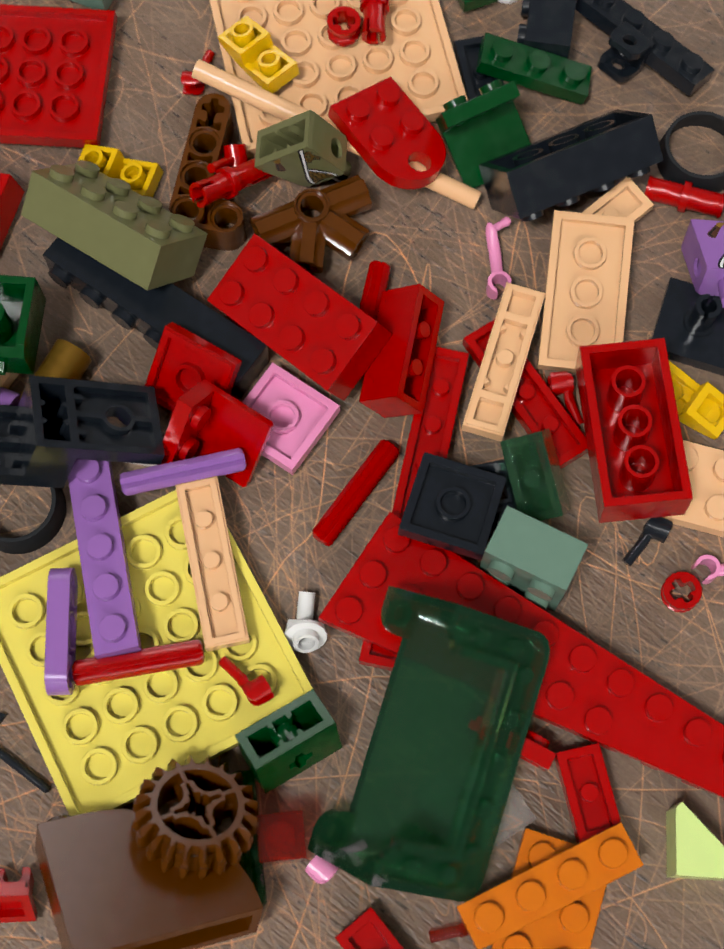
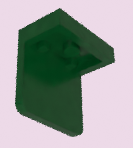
(482, 128)

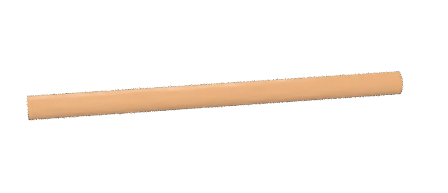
(285, 109)

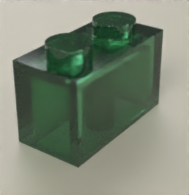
(536, 475)

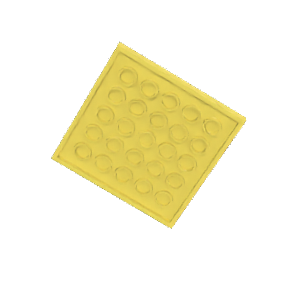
(121, 729)

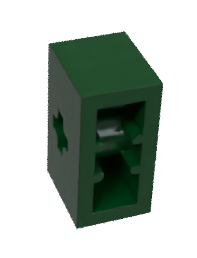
(289, 741)

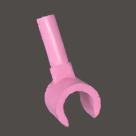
(320, 870)

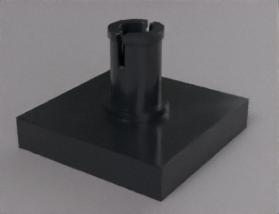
(691, 327)
(452, 506)

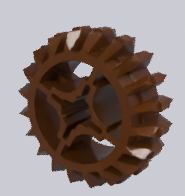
(187, 832)

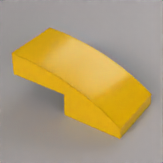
(698, 405)

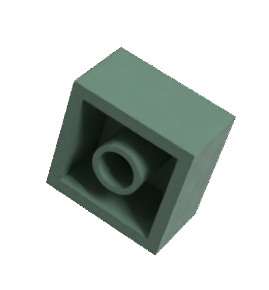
(532, 558)

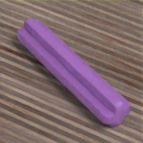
(182, 471)

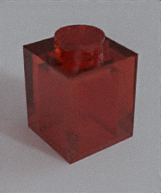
(282, 838)

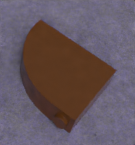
(115, 899)

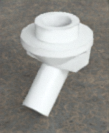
(304, 628)

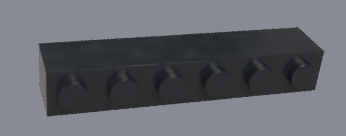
(154, 309)

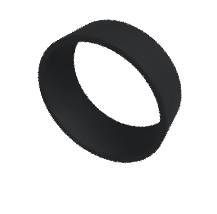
(672, 170)
(44, 533)

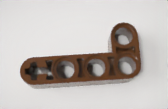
(216, 111)

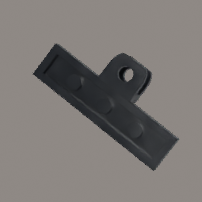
(640, 41)

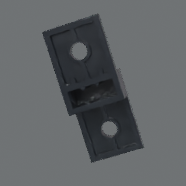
(69, 422)

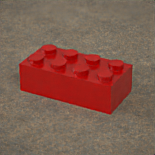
(299, 317)
(632, 431)

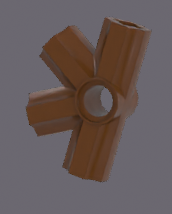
(330, 228)

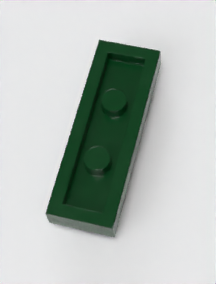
(534, 68)

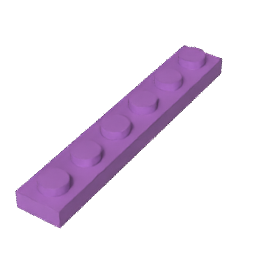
(103, 559)

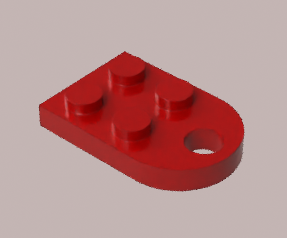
(390, 134)

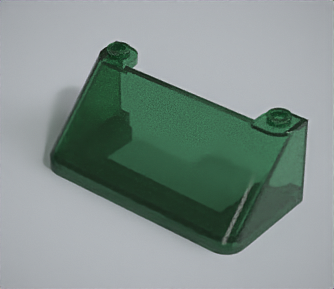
(438, 750)

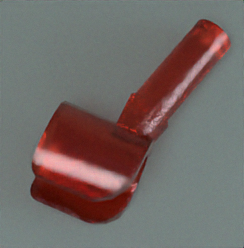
(448, 933)

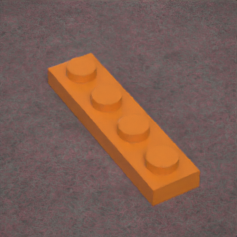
(549, 886)

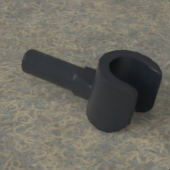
(655, 528)

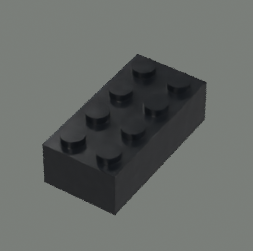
(571, 164)

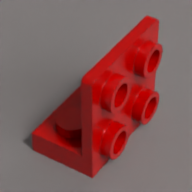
(212, 422)

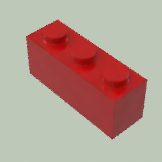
(402, 370)

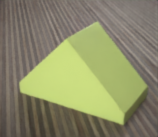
(691, 847)

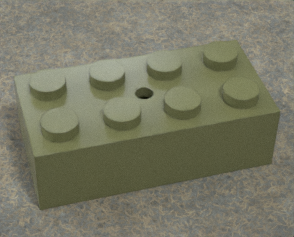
(114, 224)

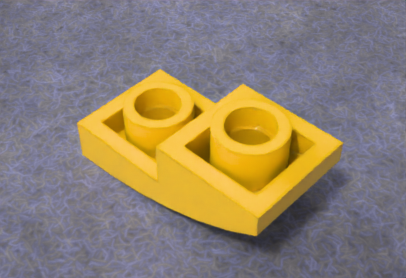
(255, 53)
(141, 175)

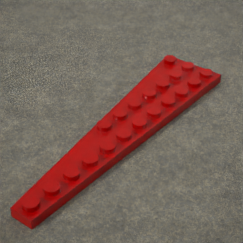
(583, 683)

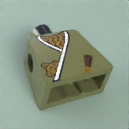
(303, 150)

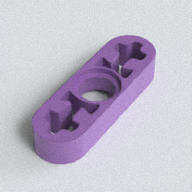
(60, 631)

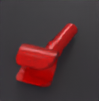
(191, 85)
(233, 156)
(563, 383)
(256, 690)

